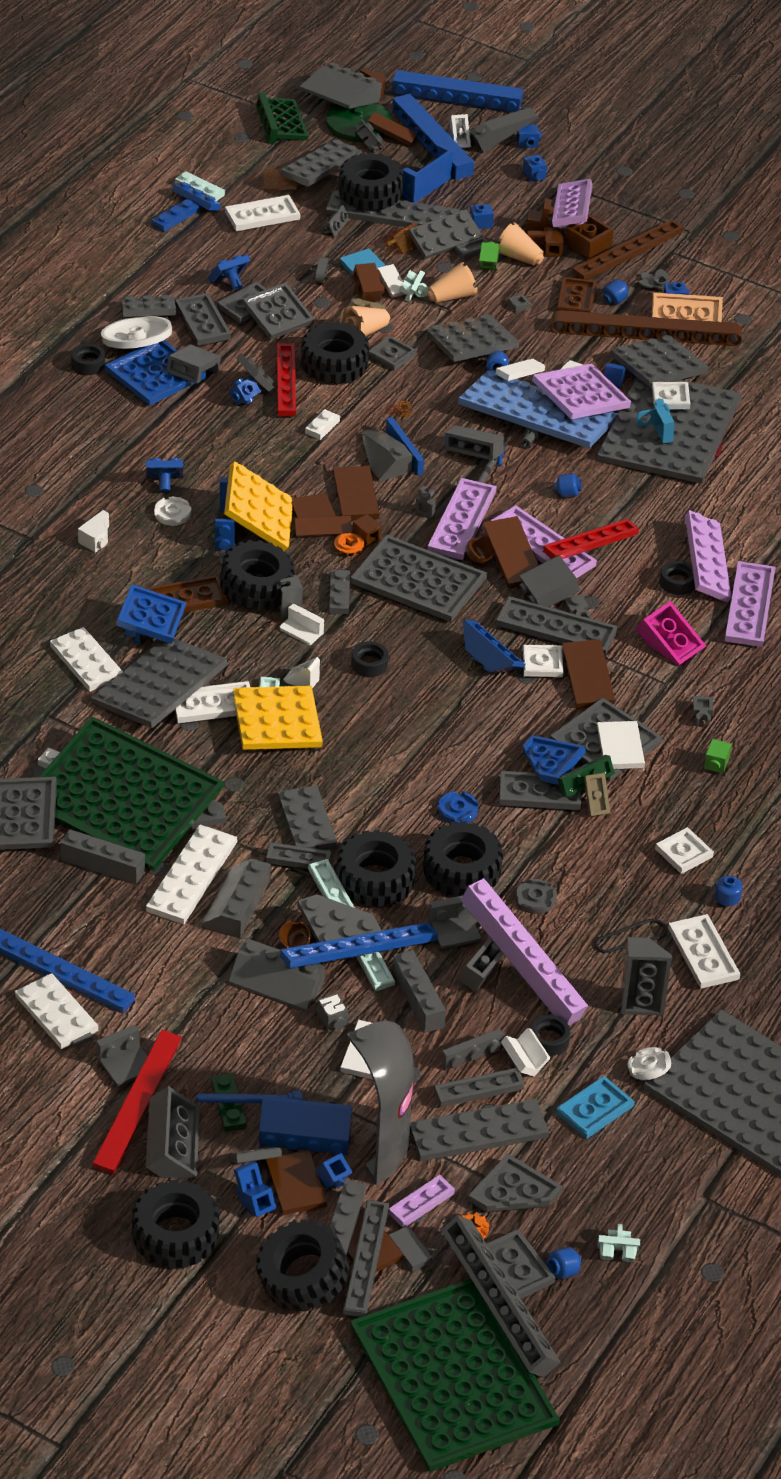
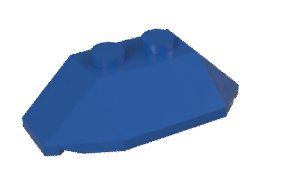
(488, 650)

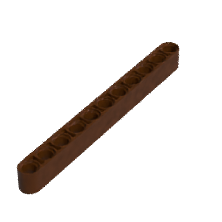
(646, 327)

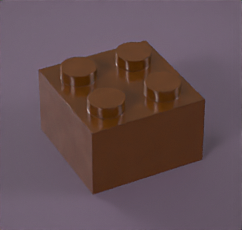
(589, 237)

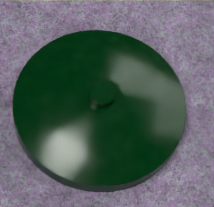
(343, 121)

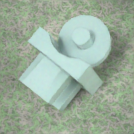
(412, 285)
(619, 1241)

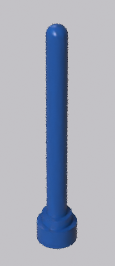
(243, 1098)

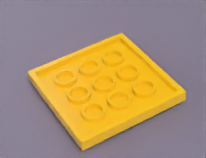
(258, 506)
(277, 717)

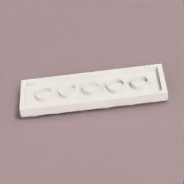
(191, 874)

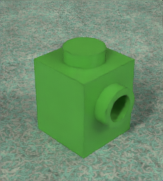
(489, 256)
(717, 756)

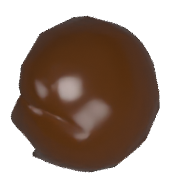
(479, 550)
(294, 934)

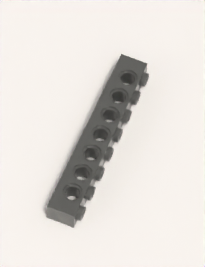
(501, 1296)

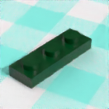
(574, 781)
(230, 1113)

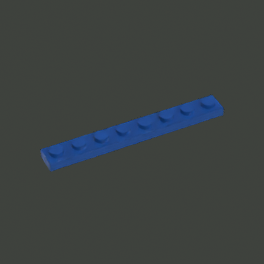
(358, 945)
(65, 972)

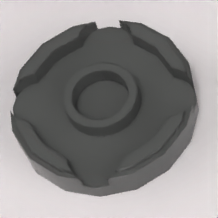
(535, 896)

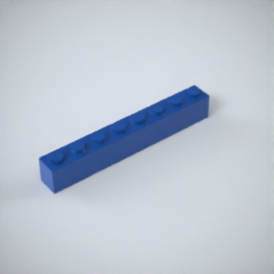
(457, 91)
(431, 134)

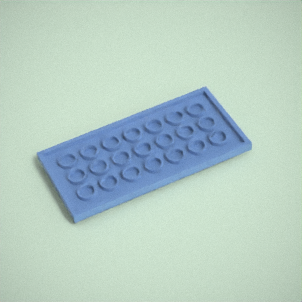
(528, 407)

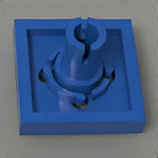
(230, 270)
(164, 471)

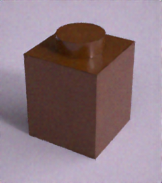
(367, 529)

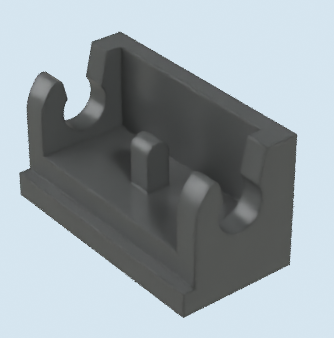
(290, 595)

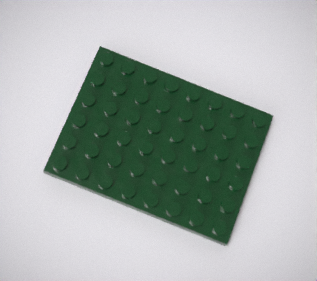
(128, 791)
(453, 1375)

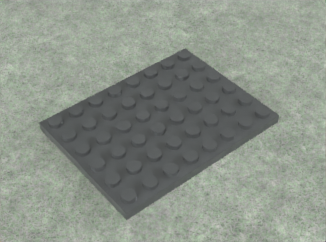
(695, 438)
(729, 1085)

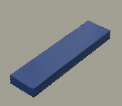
(397, 433)

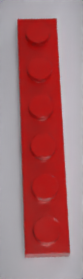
(286, 380)
(591, 539)

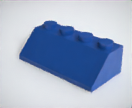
(305, 1125)

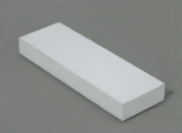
(520, 369)

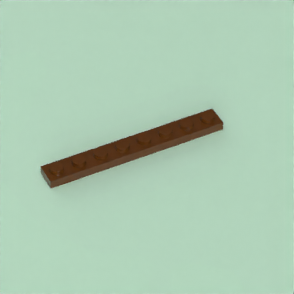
(628, 250)

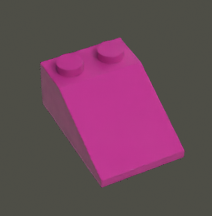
(670, 634)

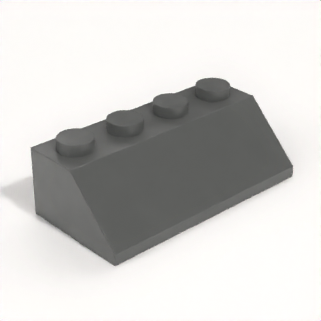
(238, 898)
(266, 974)
(645, 977)
(172, 1135)

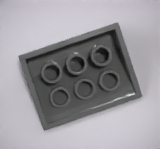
(343, 86)

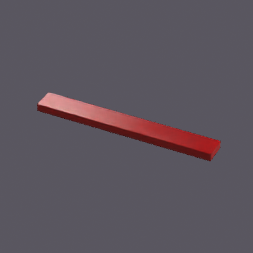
(137, 1102)

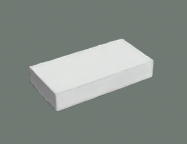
(391, 280)

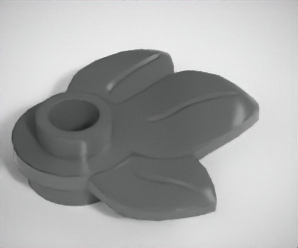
(654, 281)

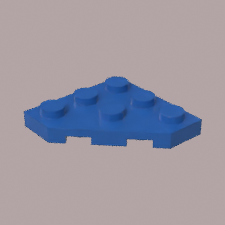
(551, 757)

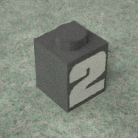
(332, 1012)

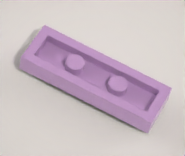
(421, 1201)

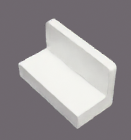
(303, 625)
(526, 1052)

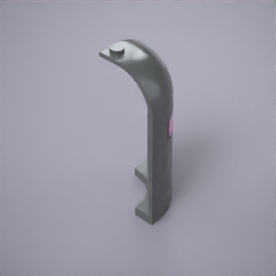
(392, 1069)

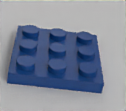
(151, 614)

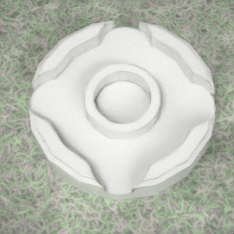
(172, 511)
(649, 1063)

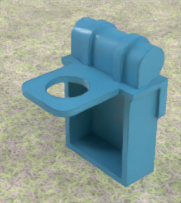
(661, 420)

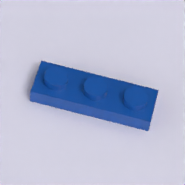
(196, 196)
(175, 215)

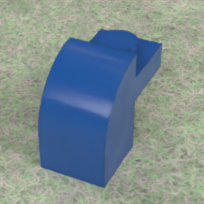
(251, 1191)

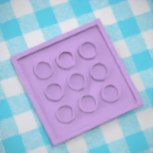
(581, 391)

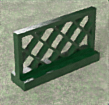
(269, 119)

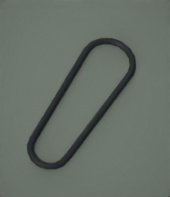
(628, 928)

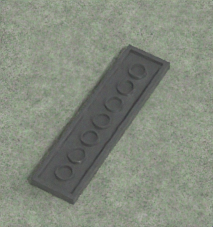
(400, 214)

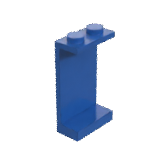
(421, 183)
(224, 528)

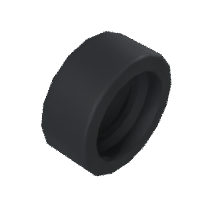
(88, 367)
(674, 586)
(369, 649)
(554, 1023)

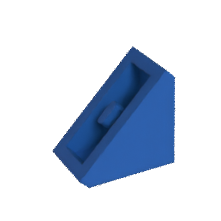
(615, 374)

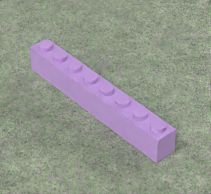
(523, 952)

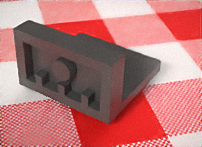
(453, 923)
(121, 1055)

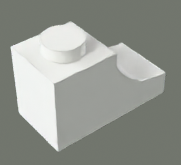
(95, 532)

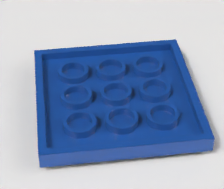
(146, 373)

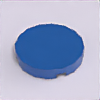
(458, 807)

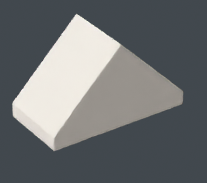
(460, 130)
(304, 674)

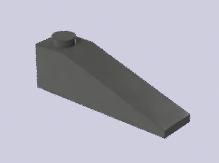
(498, 129)
(385, 455)

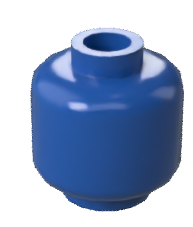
(615, 292)
(496, 360)
(568, 485)
(728, 890)
(564, 1263)

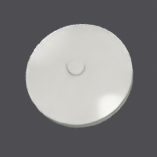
(136, 332)

